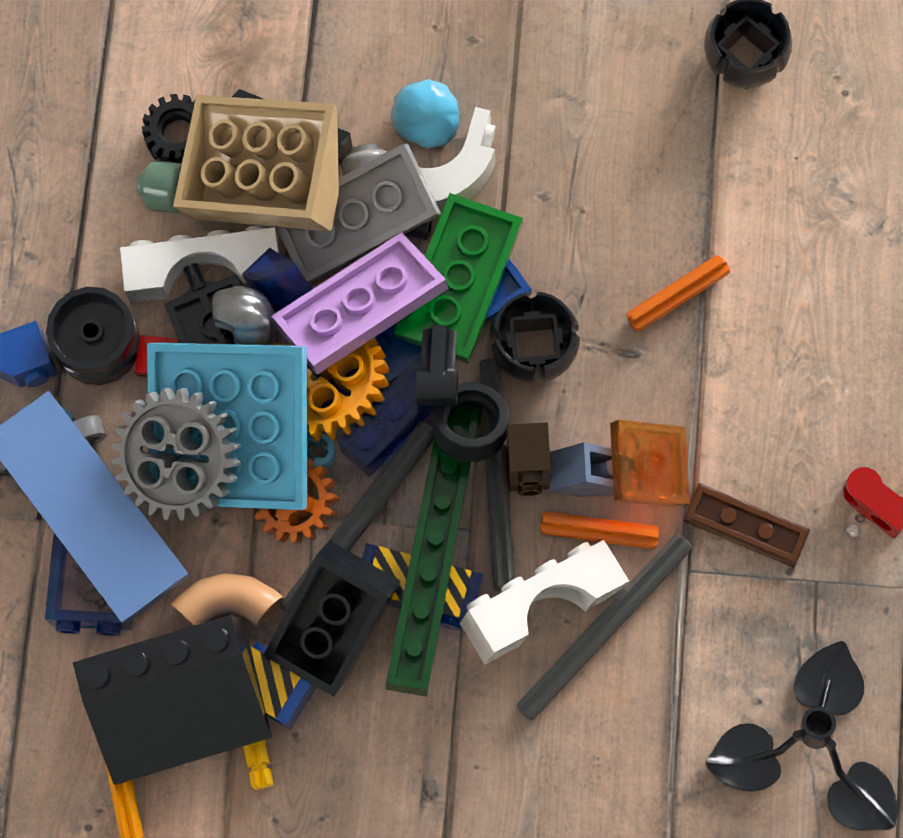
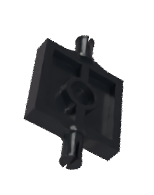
(193, 311)

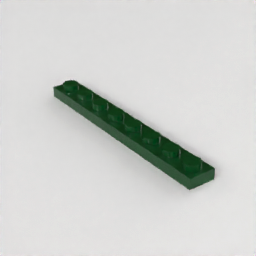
(431, 563)

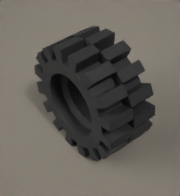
(157, 122)

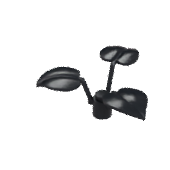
(829, 687)

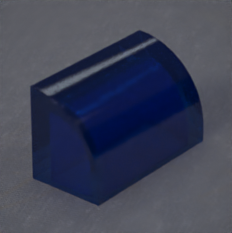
(277, 279)

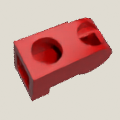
(874, 500)

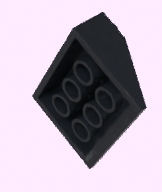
(173, 699)

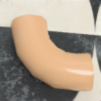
(228, 594)

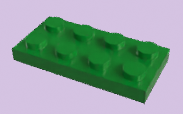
(471, 254)

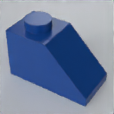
(25, 356)

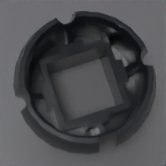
(762, 28)
(535, 314)

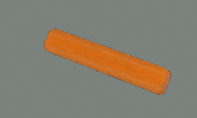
(677, 293)
(599, 529)

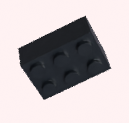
(331, 618)

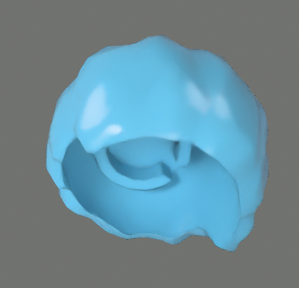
(426, 114)

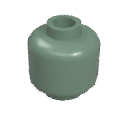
(159, 185)

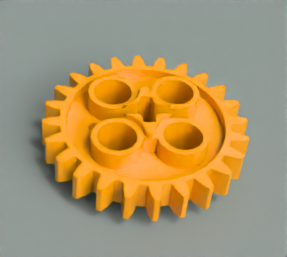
(361, 385)

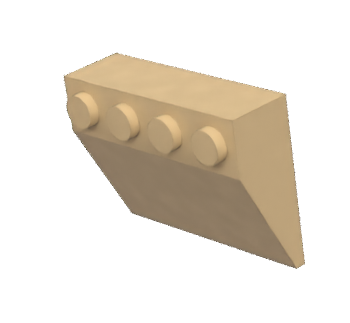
(261, 163)

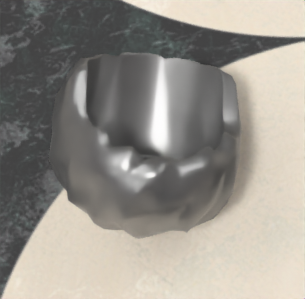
(245, 314)

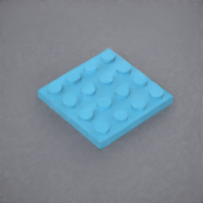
(265, 401)

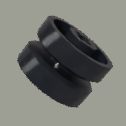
(73, 339)

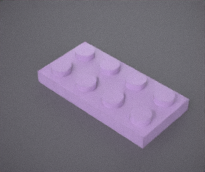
(360, 302)

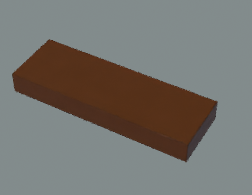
(746, 525)

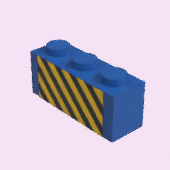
(281, 690)

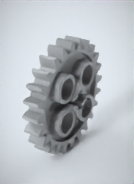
(178, 418)

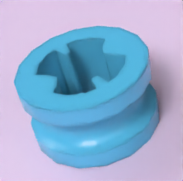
(329, 450)

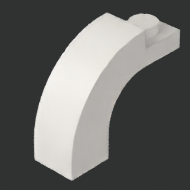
(470, 168)

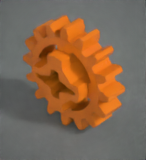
(289, 520)

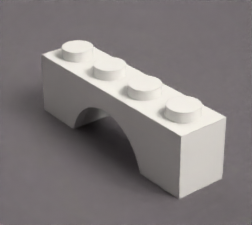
(154, 268)
(584, 579)

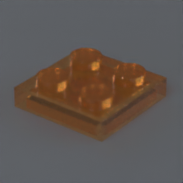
(649, 463)

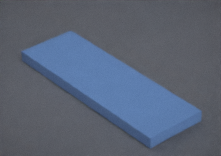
(88, 509)

